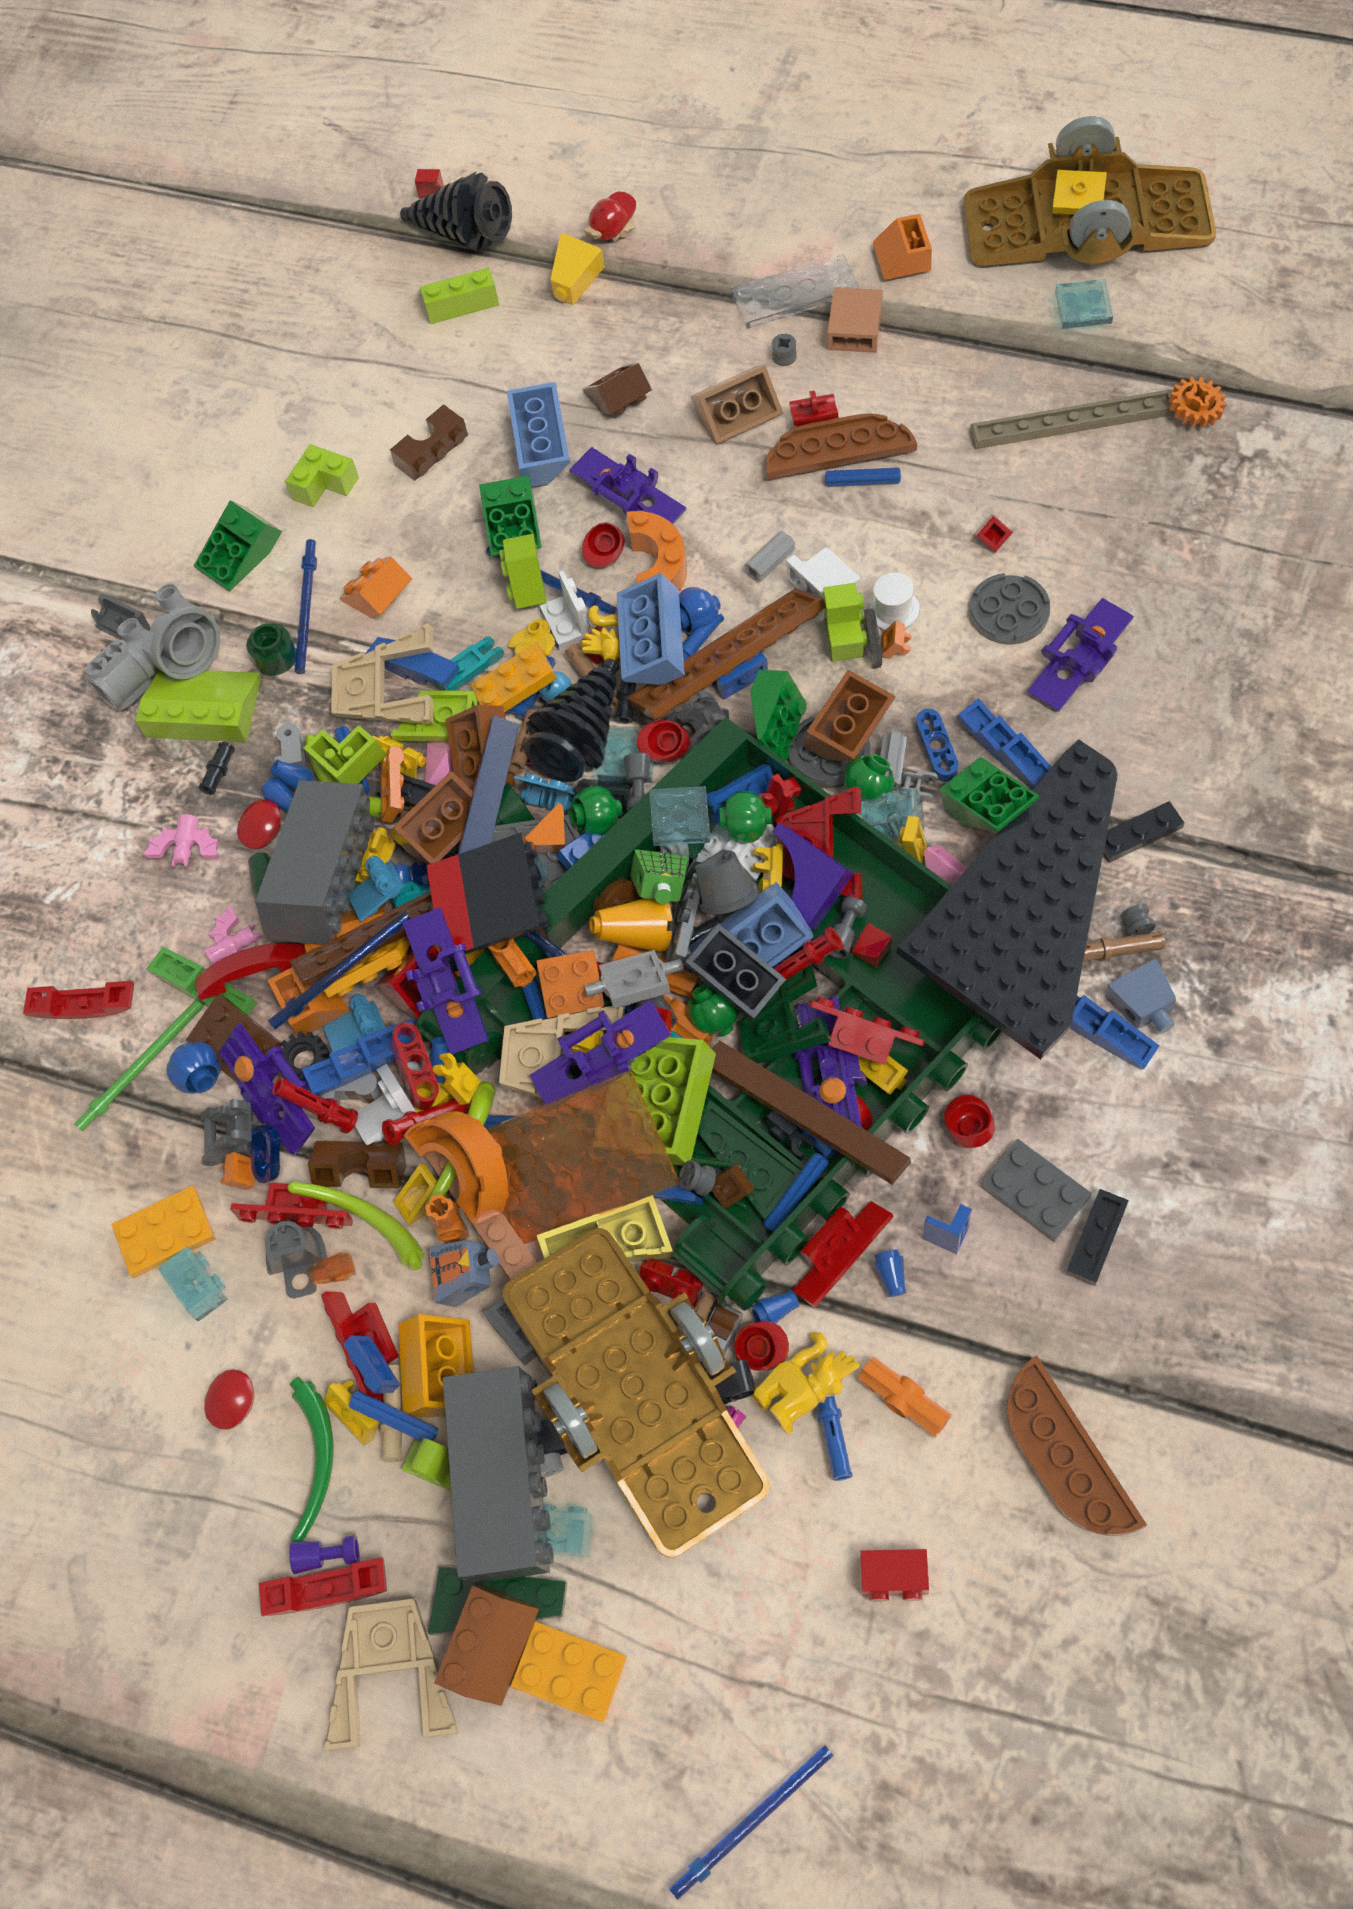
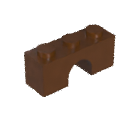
(417, 456)
(336, 1160)

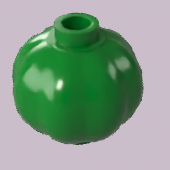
(869, 775)
(594, 810)
(745, 817)
(711, 1011)

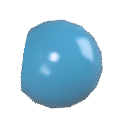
(554, 688)

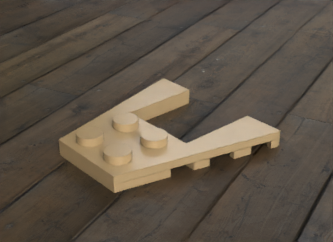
(360, 683)
(535, 1044)
(379, 1641)

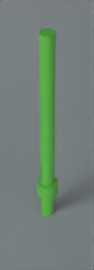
(100, 1105)

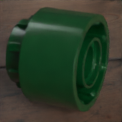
(271, 649)
(512, 808)

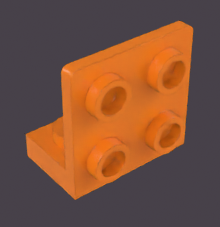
(564, 982)

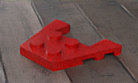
(816, 826)

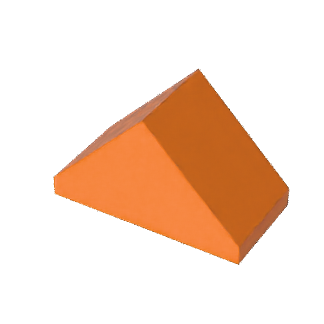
(549, 833)

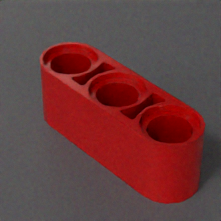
(414, 1052)

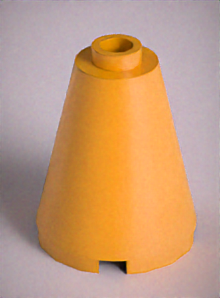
(634, 924)

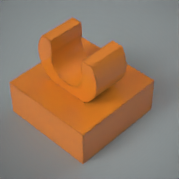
(894, 639)
(238, 1171)

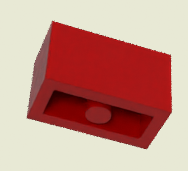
(894, 1573)

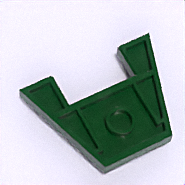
(776, 1026)

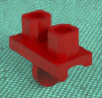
(813, 409)
(780, 795)

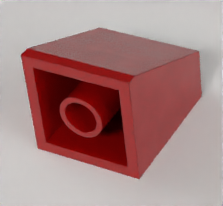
(399, 990)

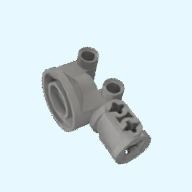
(178, 644)

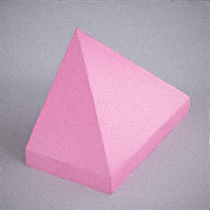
(437, 762)
(943, 864)

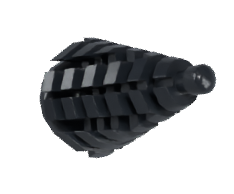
(465, 212)
(574, 726)

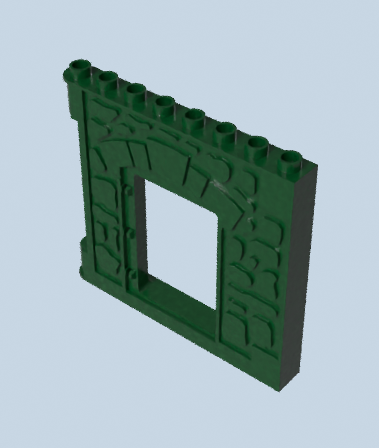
(732, 1245)

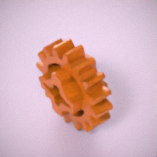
(1197, 402)

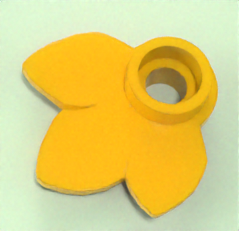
(536, 631)

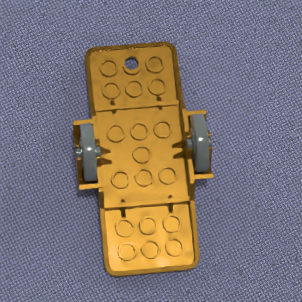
(1140, 205)
(636, 1390)

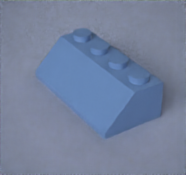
(538, 432)
(650, 632)
(767, 926)

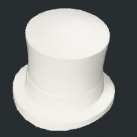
(894, 601)

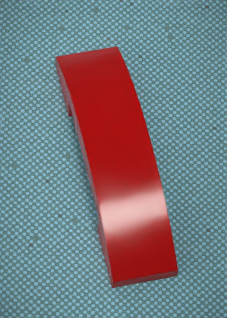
(244, 963)
(79, 1003)
(323, 1589)

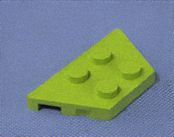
(444, 706)

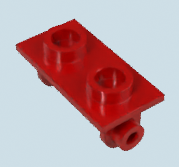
(658, 1279)

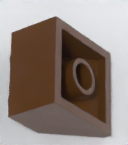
(619, 389)

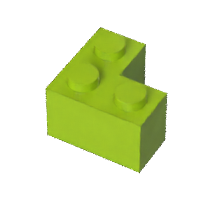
(318, 471)
(522, 566)
(843, 621)
(348, 760)

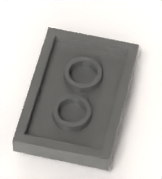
(1035, 1190)

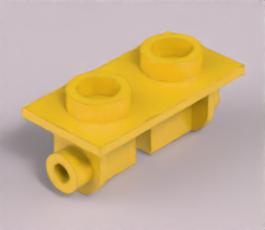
(412, 758)
(379, 845)

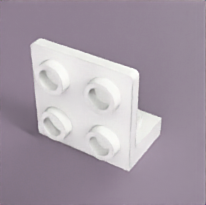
(819, 572)
(566, 615)
(720, 840)
(388, 1106)

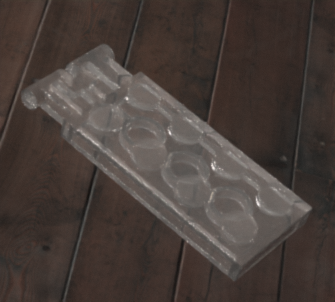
(792, 291)

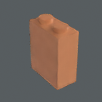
(855, 319)

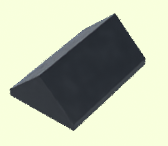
(734, 971)

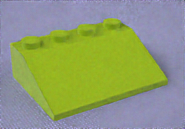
(199, 708)
(675, 1087)

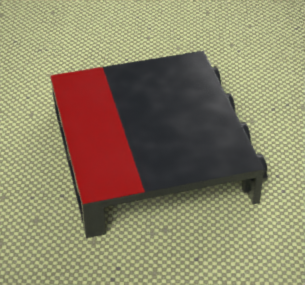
(490, 894)

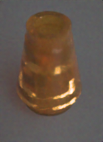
(333, 1269)

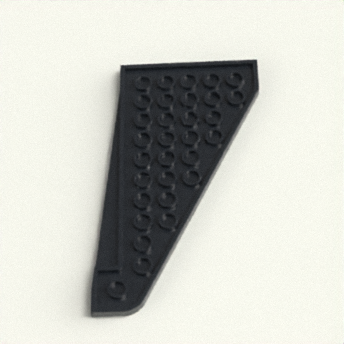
(1021, 913)

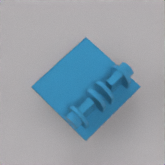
(538, 792)
(377, 889)
(357, 1023)

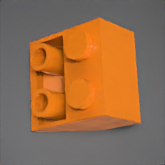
(903, 248)
(376, 586)
(316, 1013)

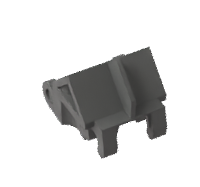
(703, 715)
(239, 1128)

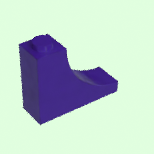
(817, 876)

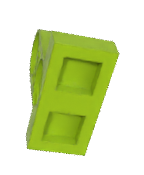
(429, 1462)

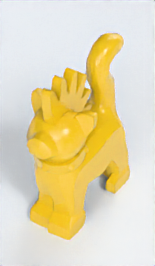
(602, 642)
(801, 1392)

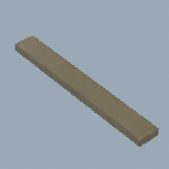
(1071, 419)

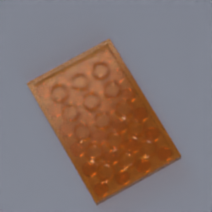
(581, 1157)

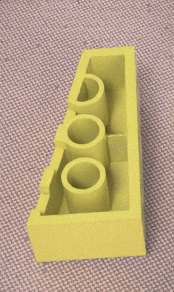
(634, 1227)

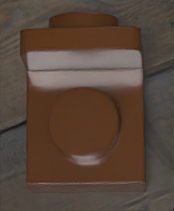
(731, 1186)

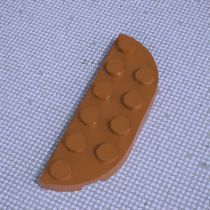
(838, 444)
(1066, 1456)

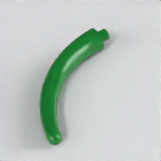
(321, 1429)

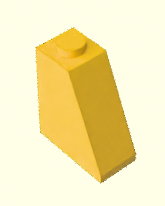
(574, 268)

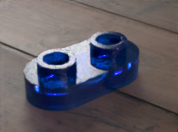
(265, 1153)

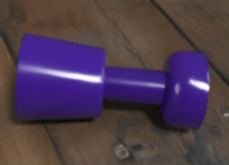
(311, 1554)

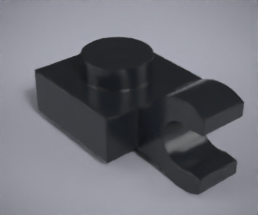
(786, 1131)

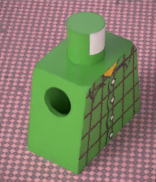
(658, 875)

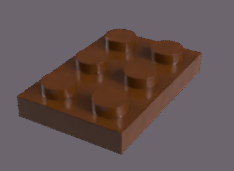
(219, 1023)

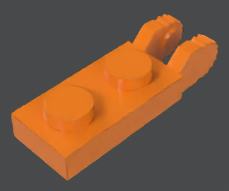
(391, 784)

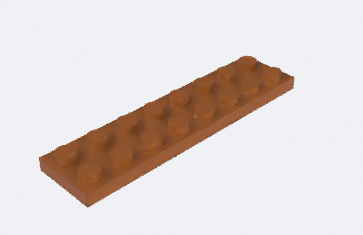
(728, 651)

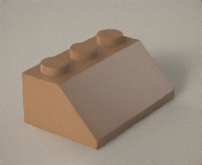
(737, 404)

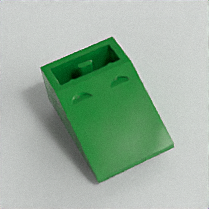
(509, 511)
(236, 545)
(776, 710)
(985, 796)

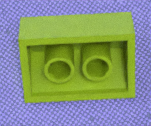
(459, 295)

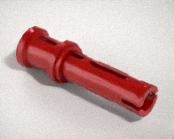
(812, 952)
(326, 1109)
(395, 1129)

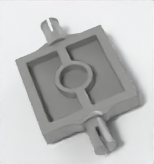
(634, 978)

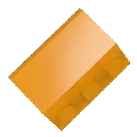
(429, 1351)

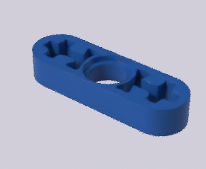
(939, 733)

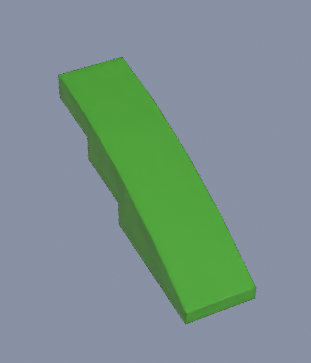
(181, 974)

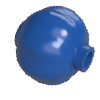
(697, 608)
(193, 1067)

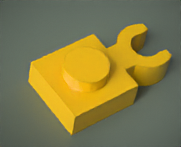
(459, 1078)

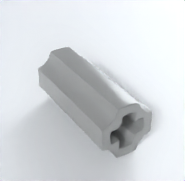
(769, 556)
(893, 751)

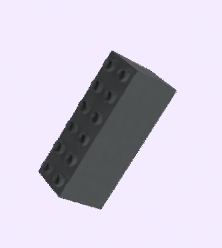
(315, 862)
(496, 1475)

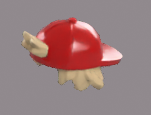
(612, 217)

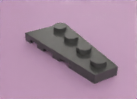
(684, 914)

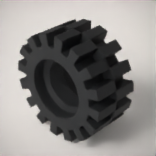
(304, 1043)

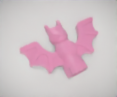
(184, 838)
(225, 943)

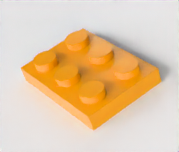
(515, 679)
(367, 969)
(162, 1231)
(569, 1672)

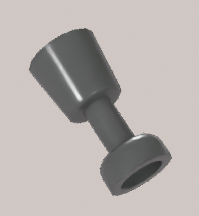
(637, 773)
(853, 909)

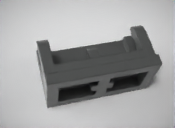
(113, 614)
(509, 1330)

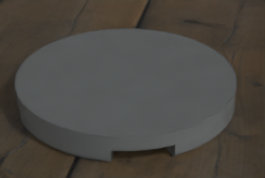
(1009, 609)
(817, 769)

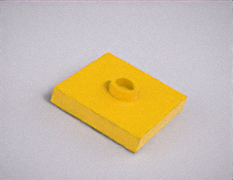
(1077, 189)

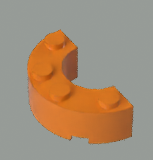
(663, 541)
(473, 1156)

